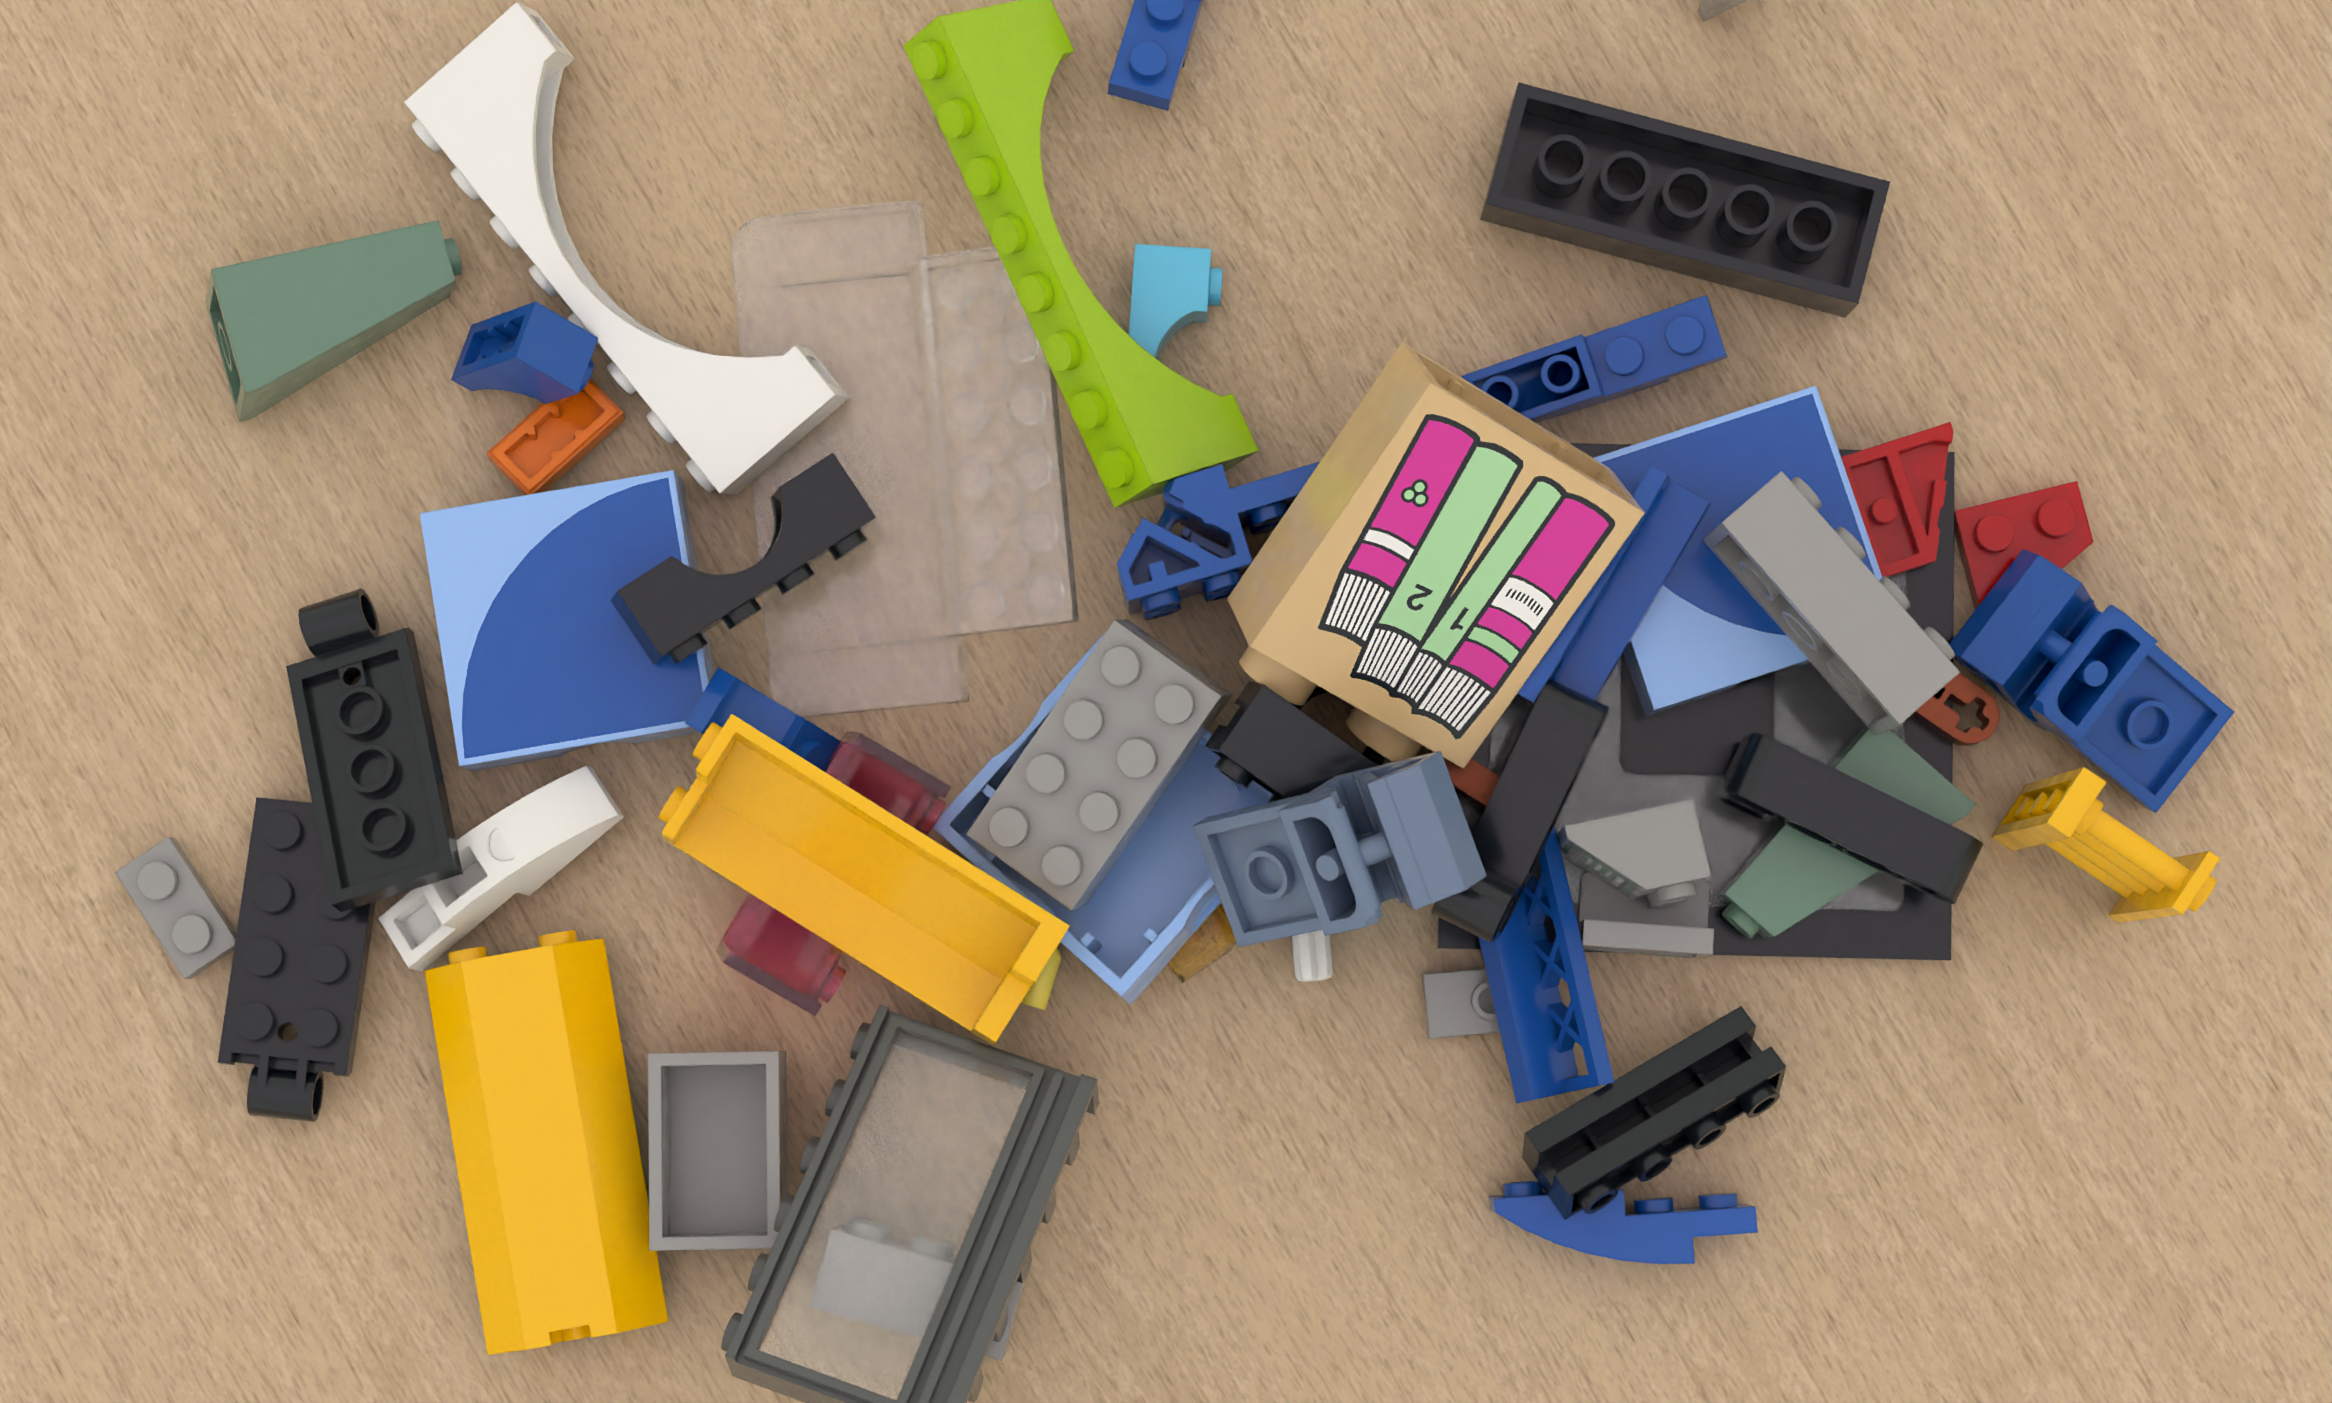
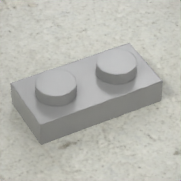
(178, 907)

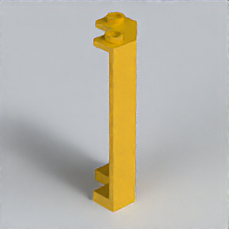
(860, 878)
(545, 1143)

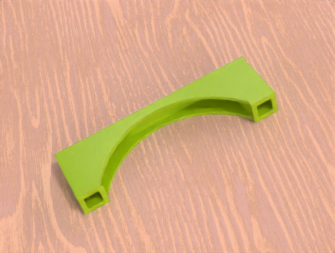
(988, 91)

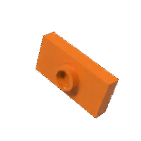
(555, 439)

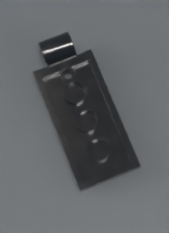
(370, 755)
(292, 966)

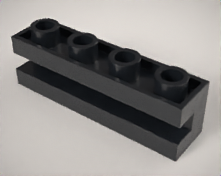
(1279, 746)
(1653, 1114)

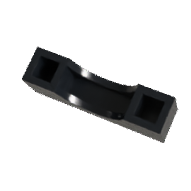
(677, 604)

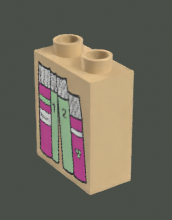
(1429, 562)

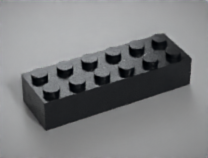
(1685, 200)

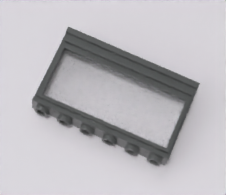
(909, 1220)

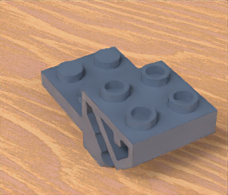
(1341, 851)

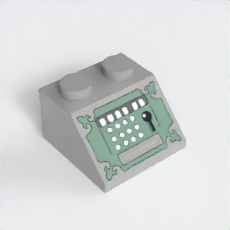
(1642, 852)

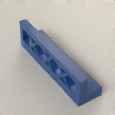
(1623, 594)
(1524, 984)

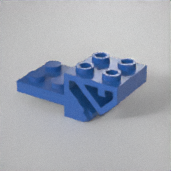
(1164, 568)
(2090, 679)

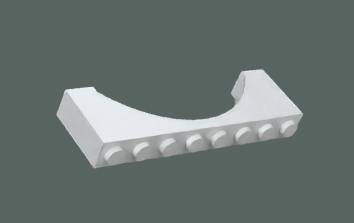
(496, 124)

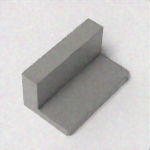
(1623, 925)

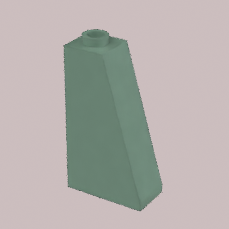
(1798, 874)

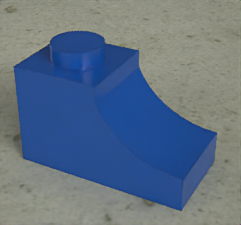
(527, 354)
(730, 696)

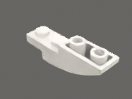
(499, 858)

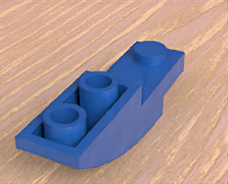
(1154, 51)
(1607, 363)
(1649, 1235)

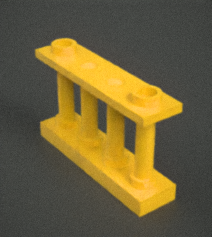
(2070, 820)

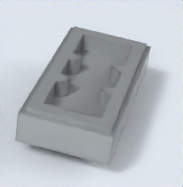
(1459, 1004)

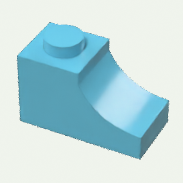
(1170, 292)

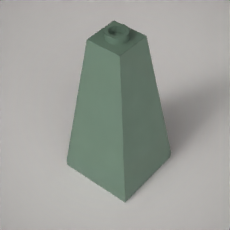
(316, 307)

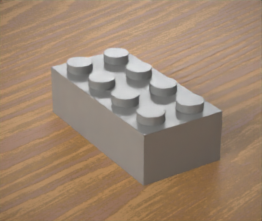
(1833, 604)
(1098, 764)

